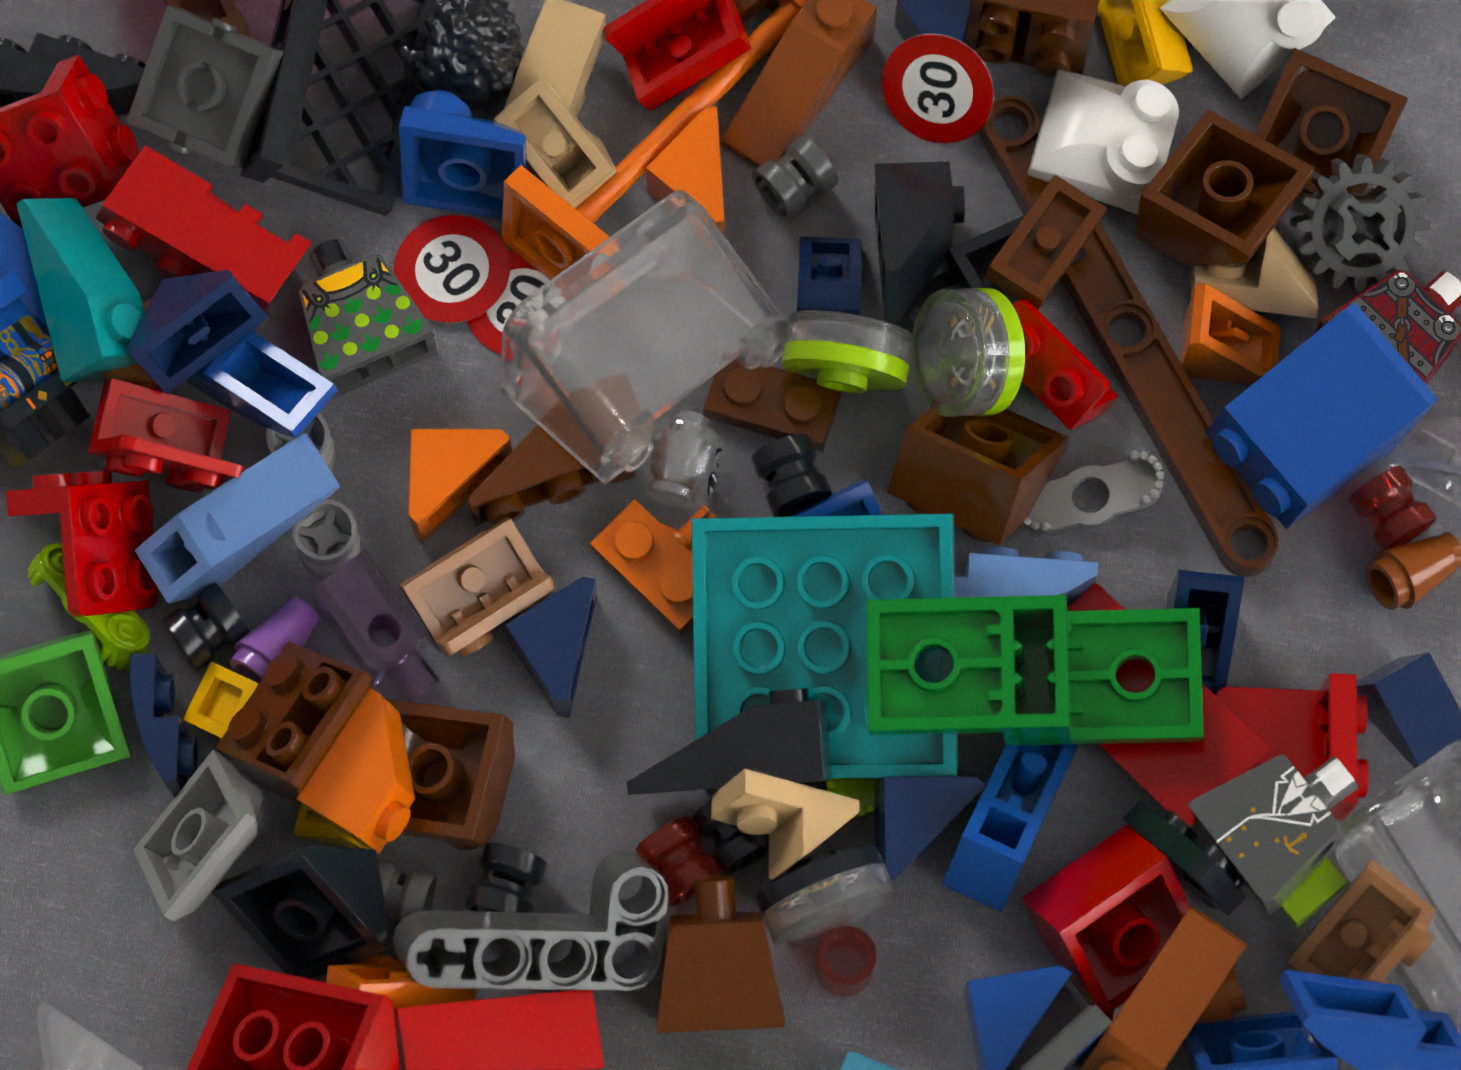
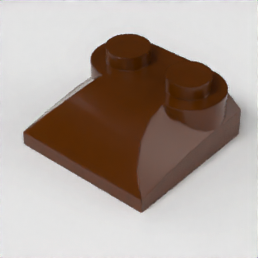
(1329, 115)
(457, 771)

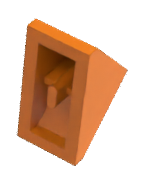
(692, 165)
(1227, 339)
(447, 470)

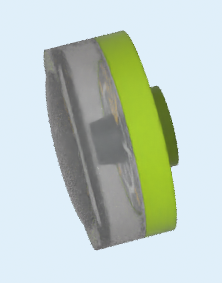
(847, 351)
(968, 352)

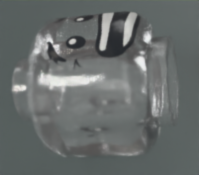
(682, 460)

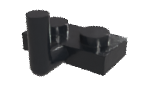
(1203, 868)

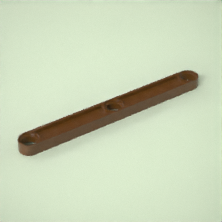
(1147, 370)

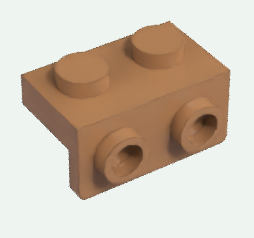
(477, 589)
(1367, 930)

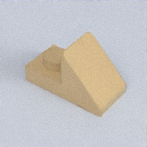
(557, 144)
(1270, 285)
(790, 812)

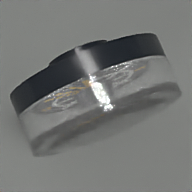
(825, 894)

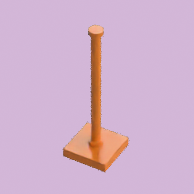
(556, 234)

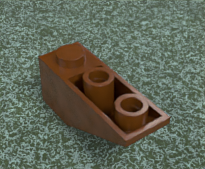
(530, 475)

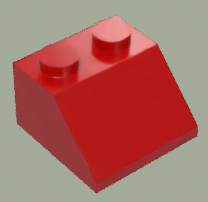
(1109, 916)

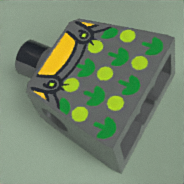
(361, 319)

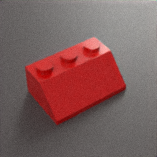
(295, 1025)

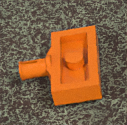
(653, 560)
(390, 978)

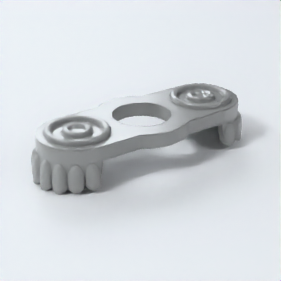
(1130, 484)

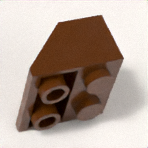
(1032, 32)
(293, 719)

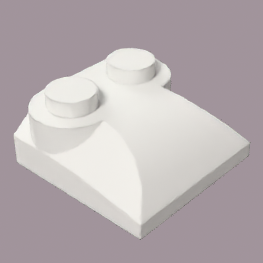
(1248, 37)
(1105, 137)

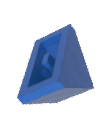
(1008, 1010)

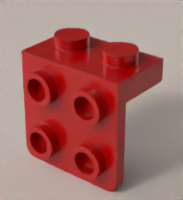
(63, 142)
(162, 433)
(99, 535)
(1308, 727)

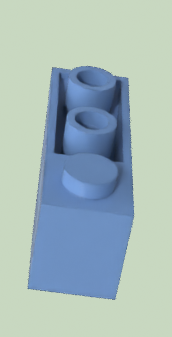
(237, 521)

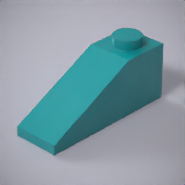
(82, 289)

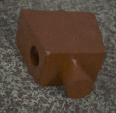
(718, 966)

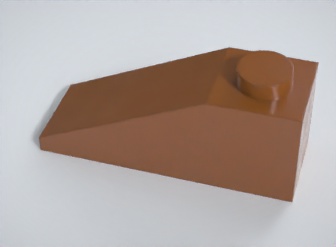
(800, 77)
(1169, 997)

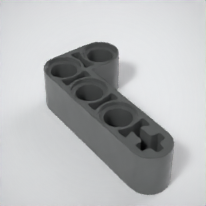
(533, 935)

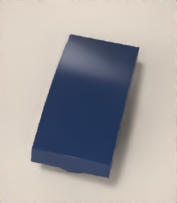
(163, 737)

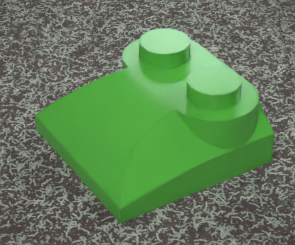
(56, 713)

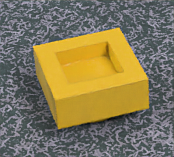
(218, 699)

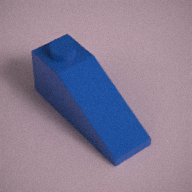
(1007, 822)

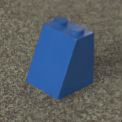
(1321, 416)

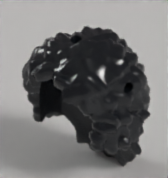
(469, 52)

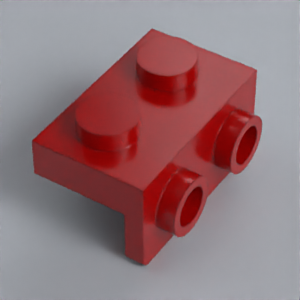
(676, 44)
(1060, 372)

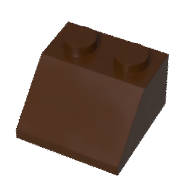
(1219, 194)
(976, 468)

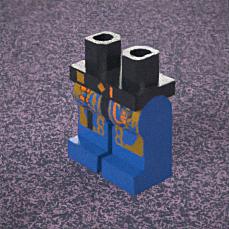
(30, 381)

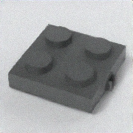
(204, 87)

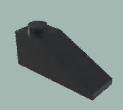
(913, 227)
(773, 739)

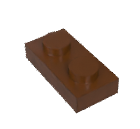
(1046, 242)
(772, 402)

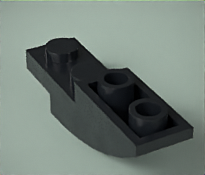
(27, 73)

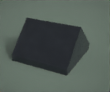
(312, 908)

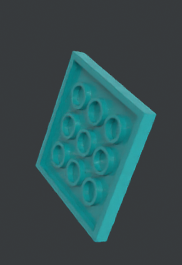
(788, 610)

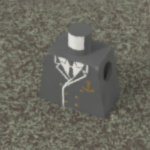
(1276, 824)

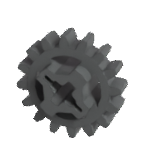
(1379, 208)

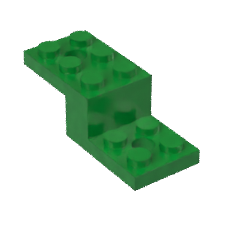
(1033, 671)

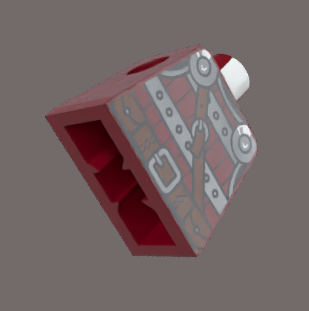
(1413, 318)

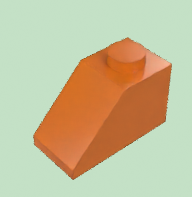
(365, 777)

